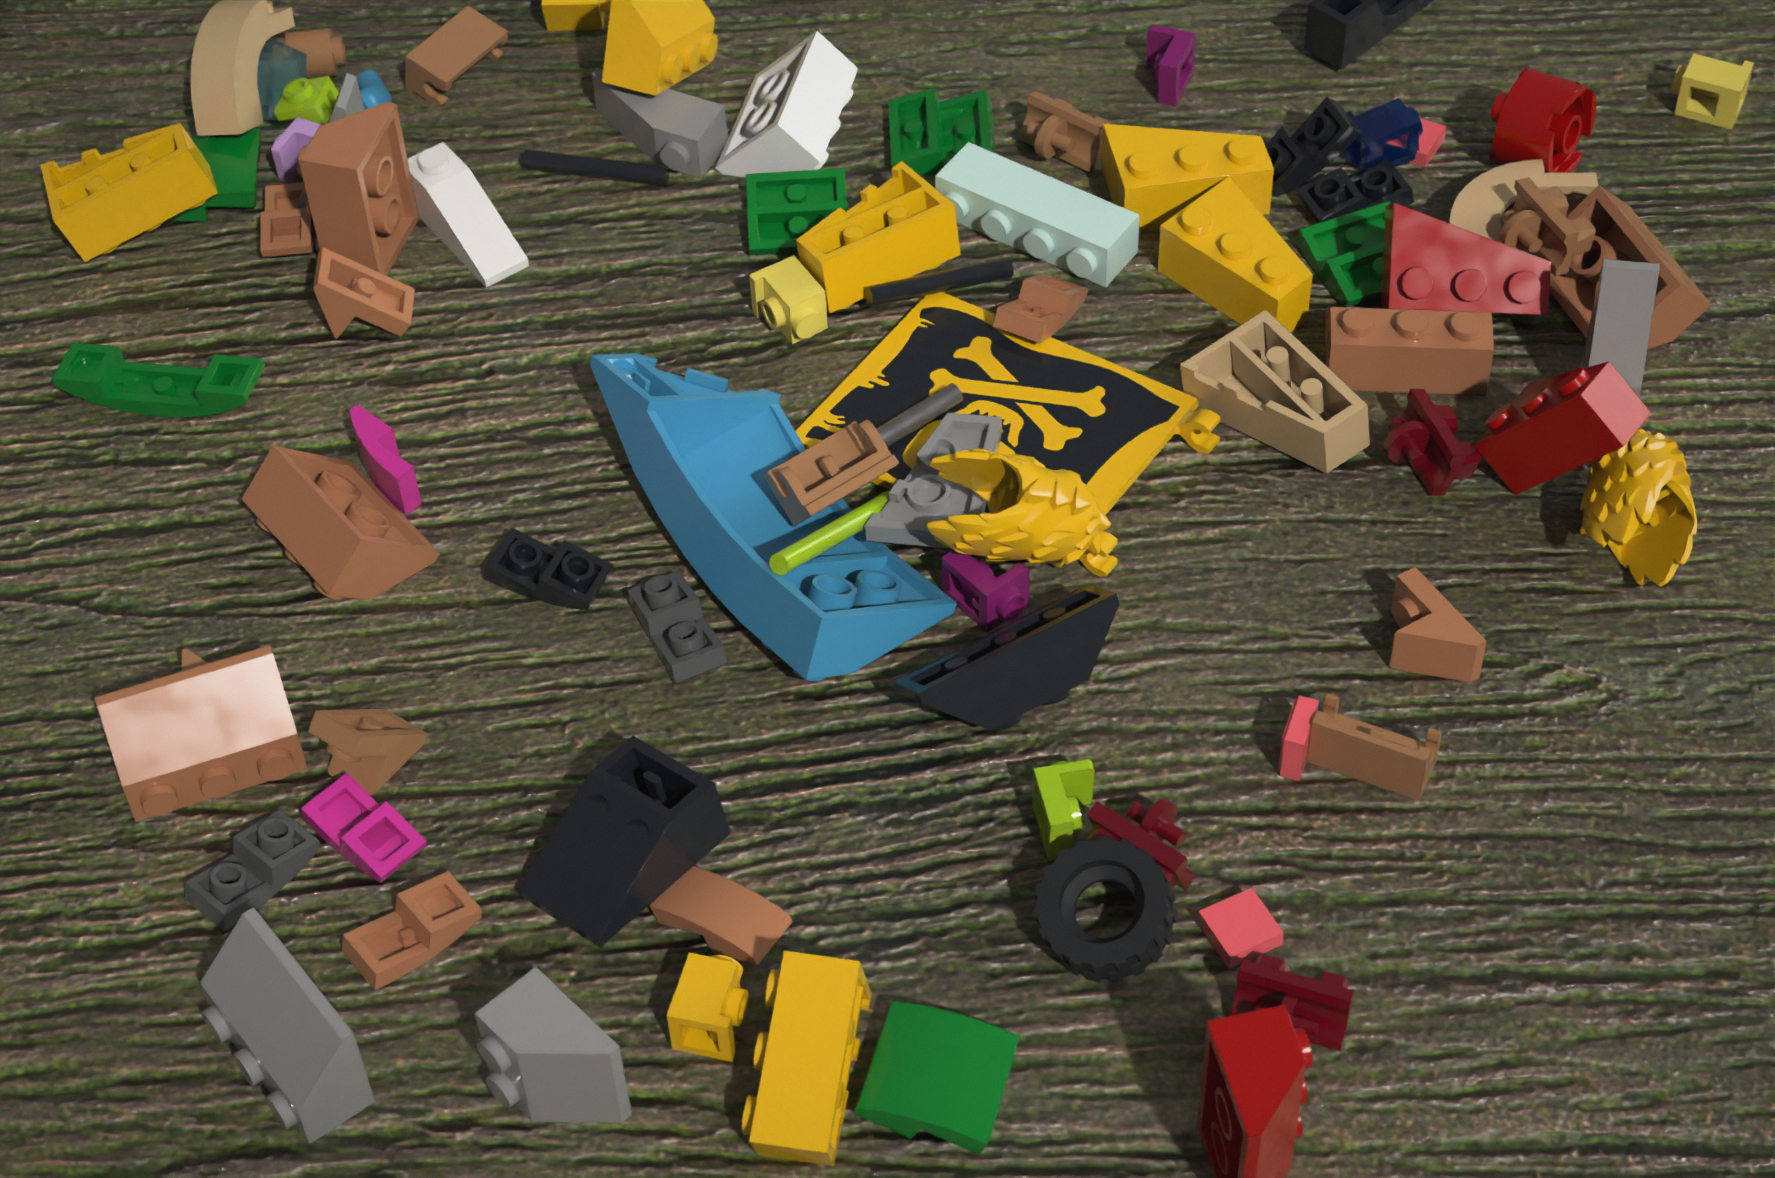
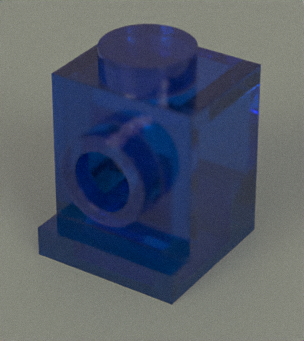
(1381, 126)

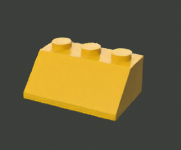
(657, 43)

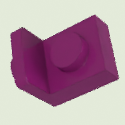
(1172, 60)
(980, 593)

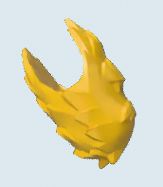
(1642, 506)
(1031, 508)

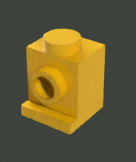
(707, 1007)

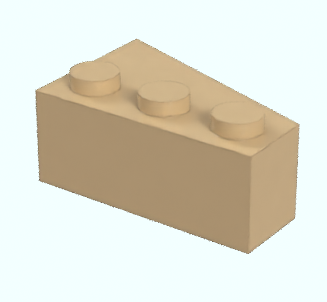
(1278, 394)

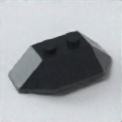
(1020, 663)

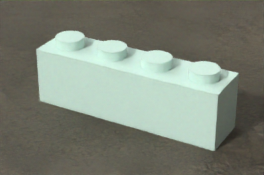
(1039, 214)

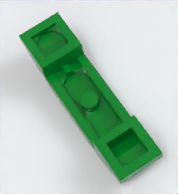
(156, 390)

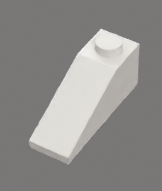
(463, 215)

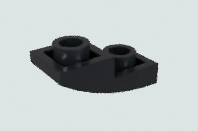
(1311, 147)
(1340, 195)
(558, 577)

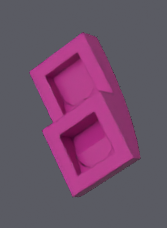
(382, 461)
(362, 830)

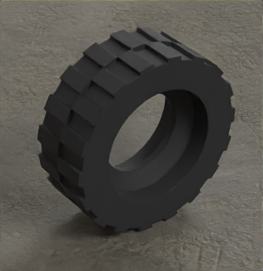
(1072, 875)

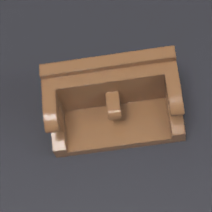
(451, 53)
(830, 470)
(1371, 751)

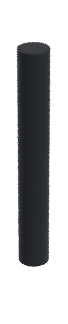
(595, 167)
(939, 282)

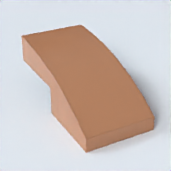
(283, 226)
(1042, 307)
(724, 912)
(420, 927)

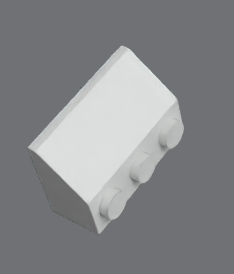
(790, 111)

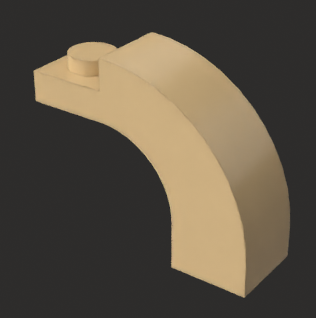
(227, 64)
(1492, 194)

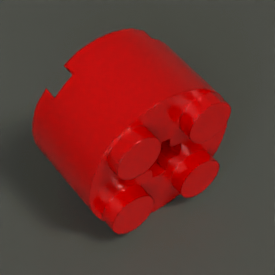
(1542, 121)

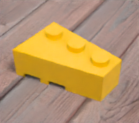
(127, 190)
(806, 1058)

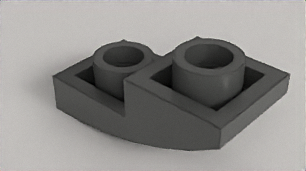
(676, 626)
(260, 866)

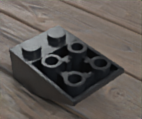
(624, 841)

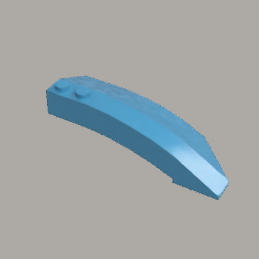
(703, 470)

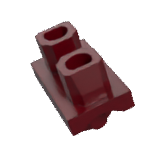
(1428, 442)
(1155, 826)
(1314, 1004)

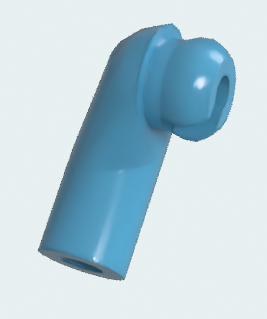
(372, 89)

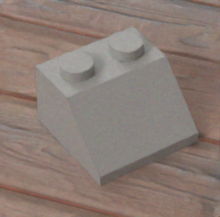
(550, 1056)

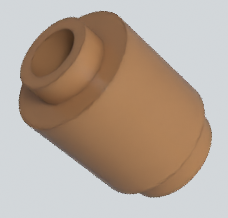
(322, 50)

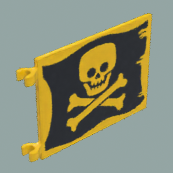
(1050, 397)

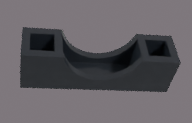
(1348, 28)

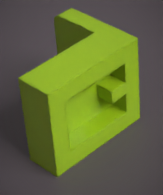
(307, 99)
(1056, 802)

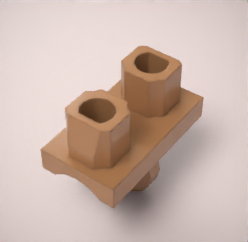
(1062, 131)
(1541, 226)

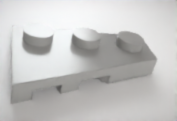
(924, 494)

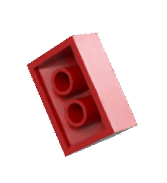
(1252, 1093)

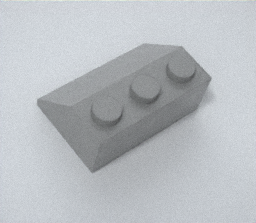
(284, 1031)

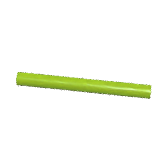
(826, 537)

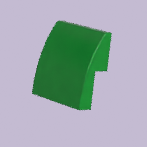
(932, 132)
(234, 169)
(790, 204)
(1348, 253)
(937, 1075)

